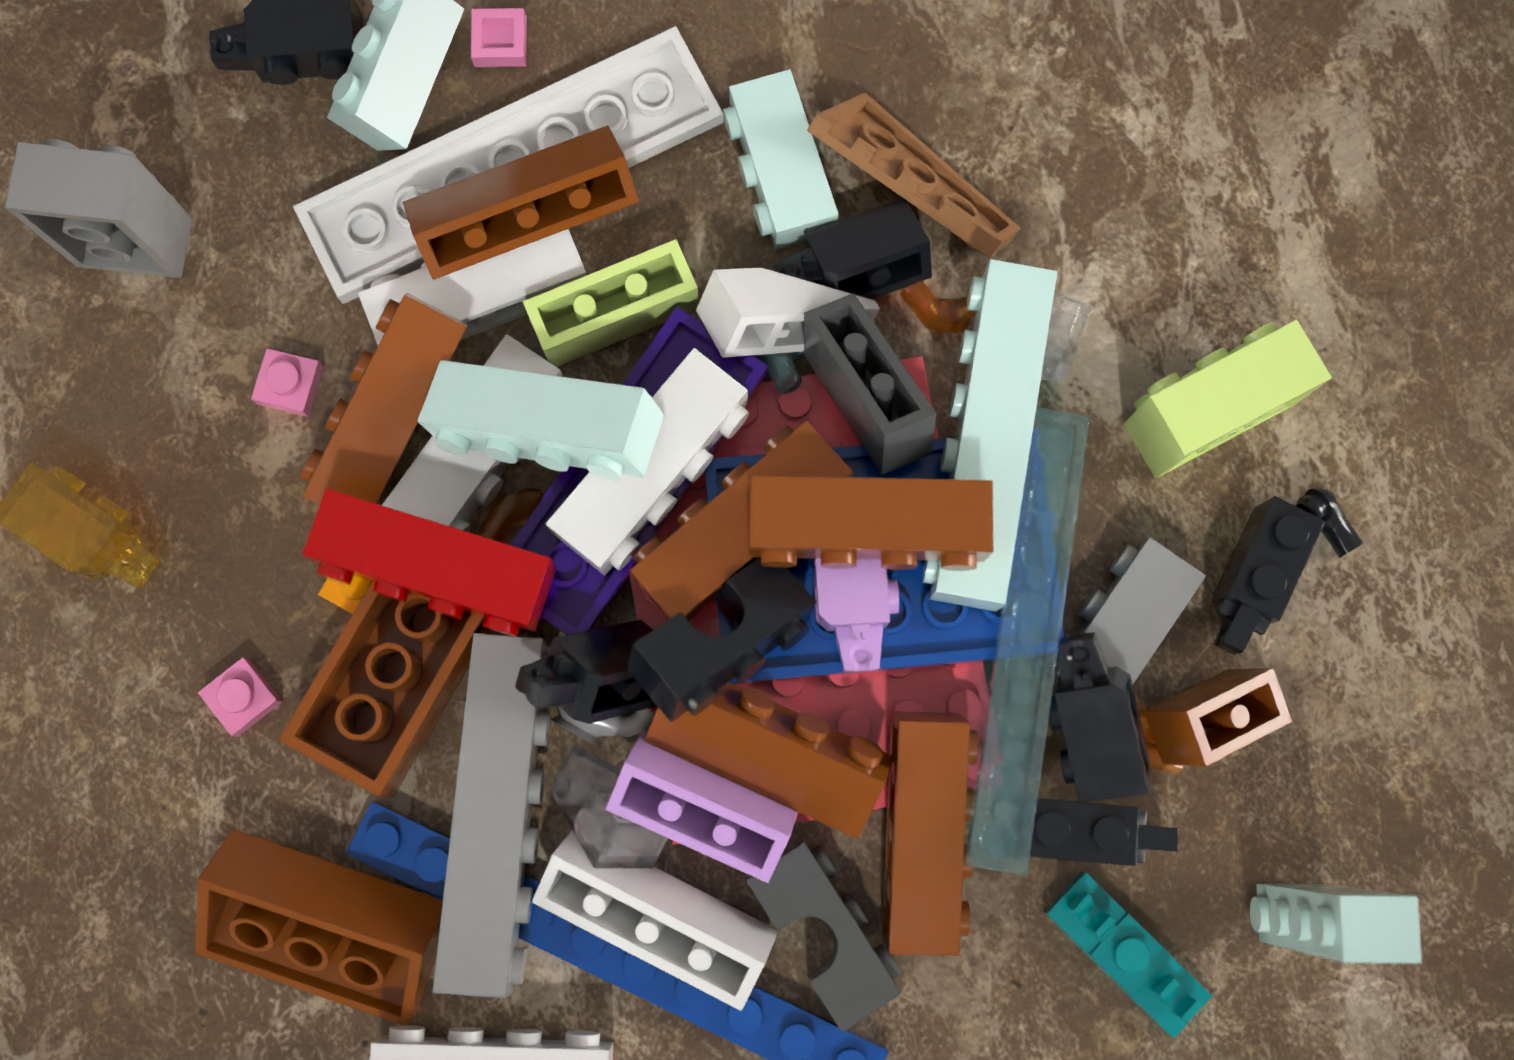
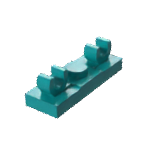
(1128, 954)

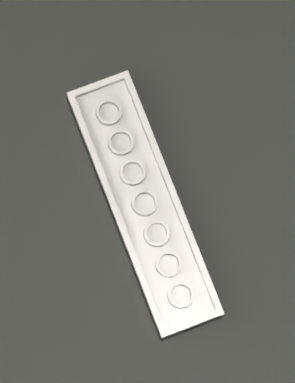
(644, 94)

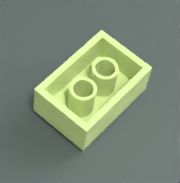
(1224, 396)

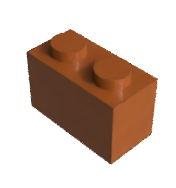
(1218, 716)

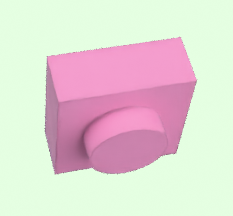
(498, 37)
(287, 382)
(240, 697)

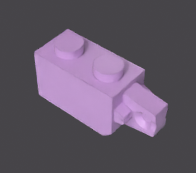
(857, 608)

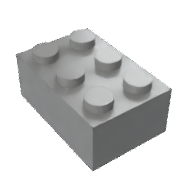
(99, 208)

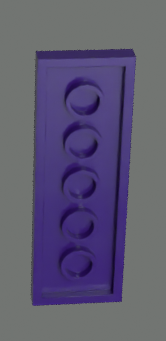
(579, 590)

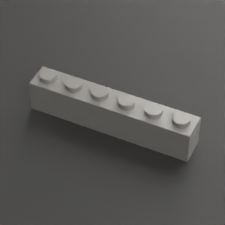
(492, 824)

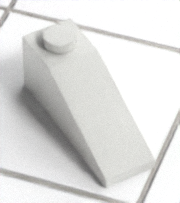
(762, 310)

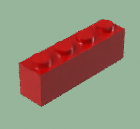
(429, 560)

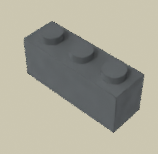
(869, 383)

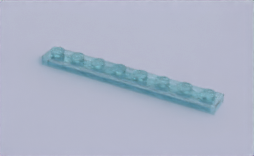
(1028, 647)

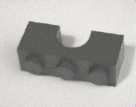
(856, 975)

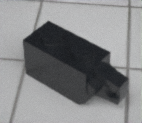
(289, 40)
(865, 253)
(1263, 571)
(588, 674)
(1099, 724)
(1096, 833)

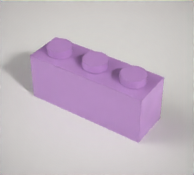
(702, 810)

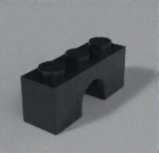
(686, 668)

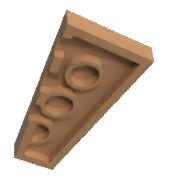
(904, 164)

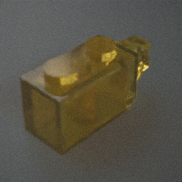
(73, 528)

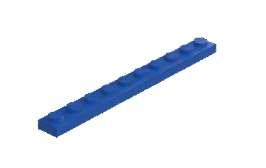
(764, 1026)

